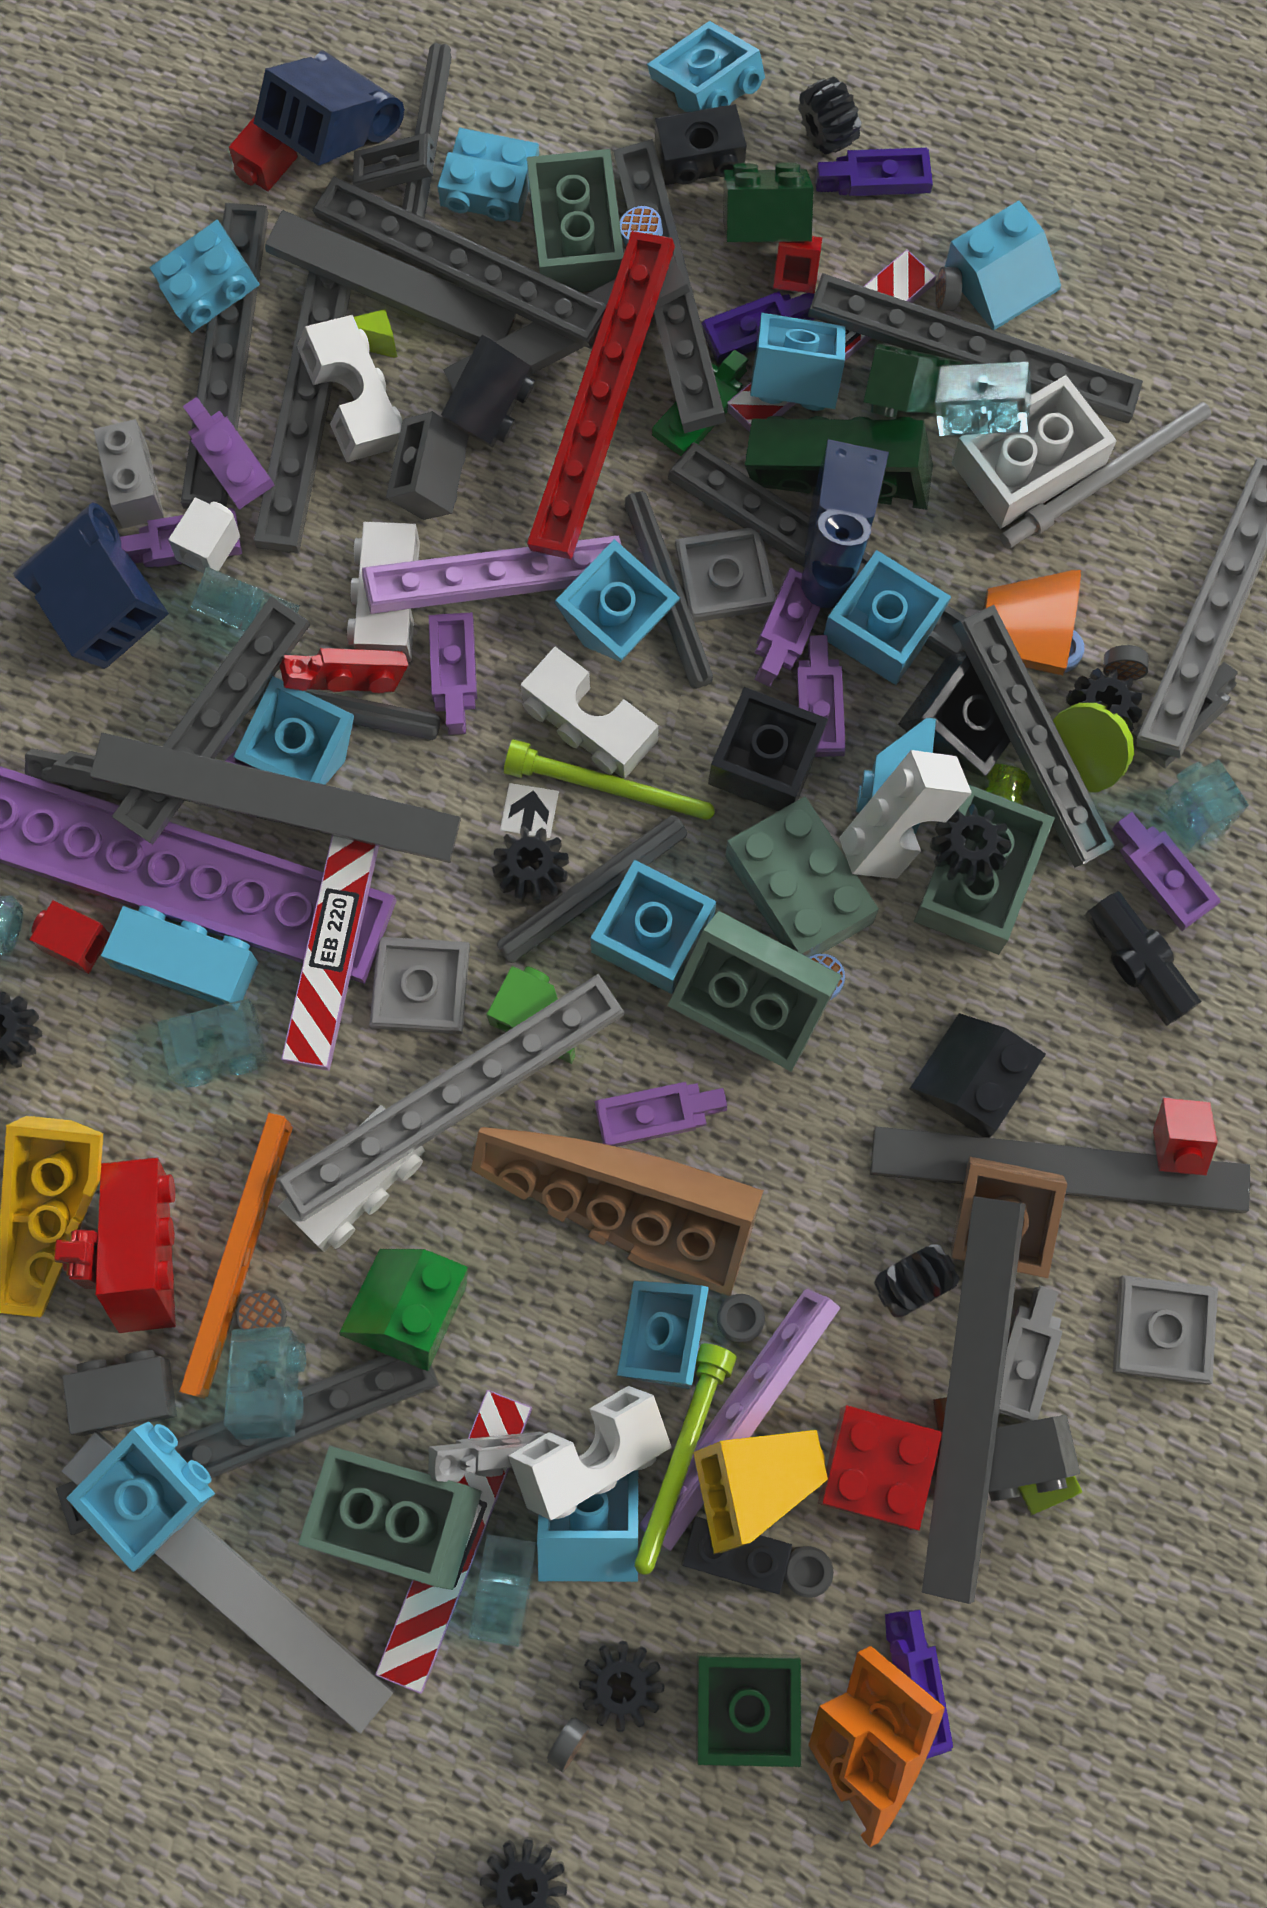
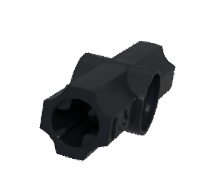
(1142, 958)

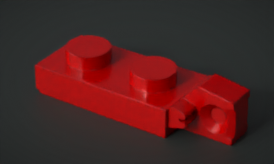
(344, 670)
(79, 1257)

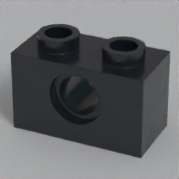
(713, 130)
(754, 1564)

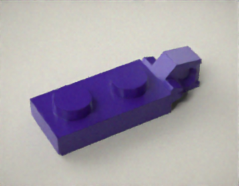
(877, 172)
(740, 326)
(919, 1663)

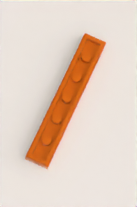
(237, 1257)

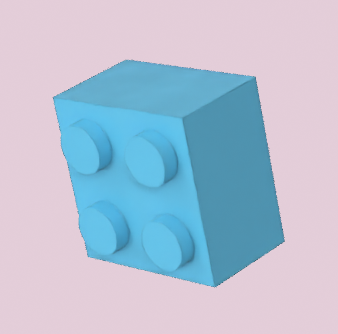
(652, 926)

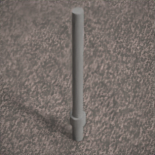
(1042, 516)

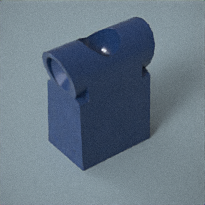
(325, 108)
(841, 519)
(92, 589)

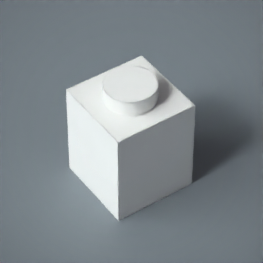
(204, 535)

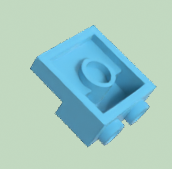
(708, 69)
(486, 175)
(204, 276)
(142, 1493)

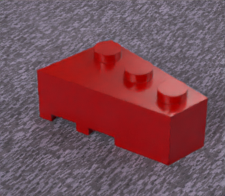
(136, 1245)

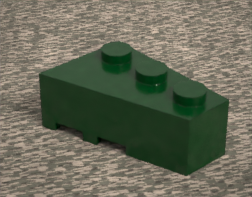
(903, 380)

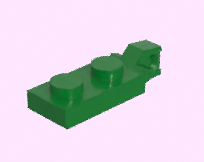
(669, 426)

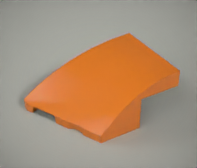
(1039, 617)
(875, 1740)

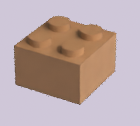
(1037, 1189)

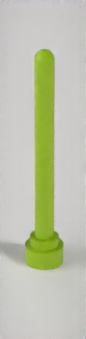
(525, 761)
(713, 1366)

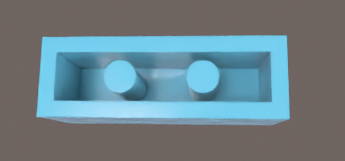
(180, 956)

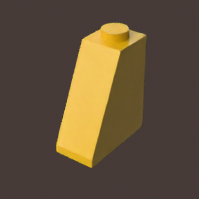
(756, 1482)

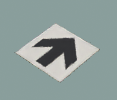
(529, 808)

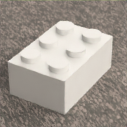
(1028, 468)

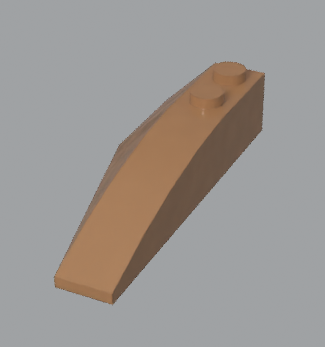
(644, 1204)

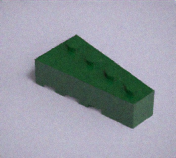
(790, 453)

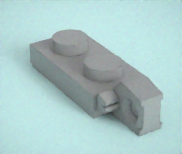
(1030, 1356)
(476, 1455)

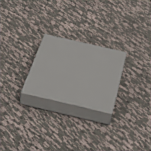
(725, 574)
(420, 985)
(1165, 1330)

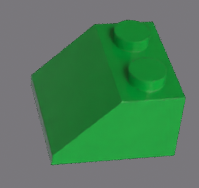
(406, 1304)

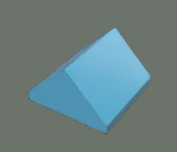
(615, 602)
(296, 735)
(663, 1333)

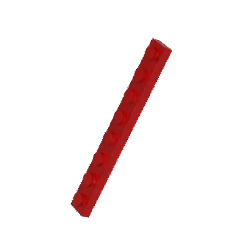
(601, 395)

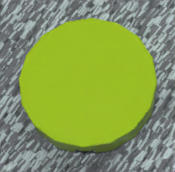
(1097, 743)

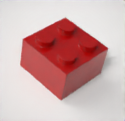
(880, 1467)

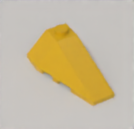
(45, 1195)

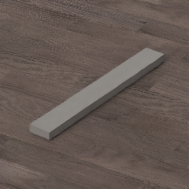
(1210, 622)
(450, 1097)
(261, 1610)

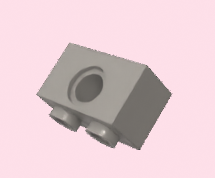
(128, 473)

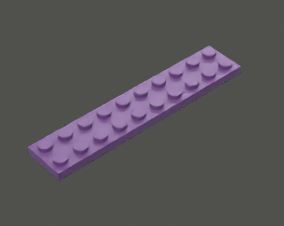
(180, 875)

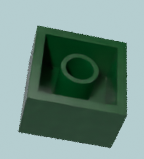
(767, 203)
(748, 1709)

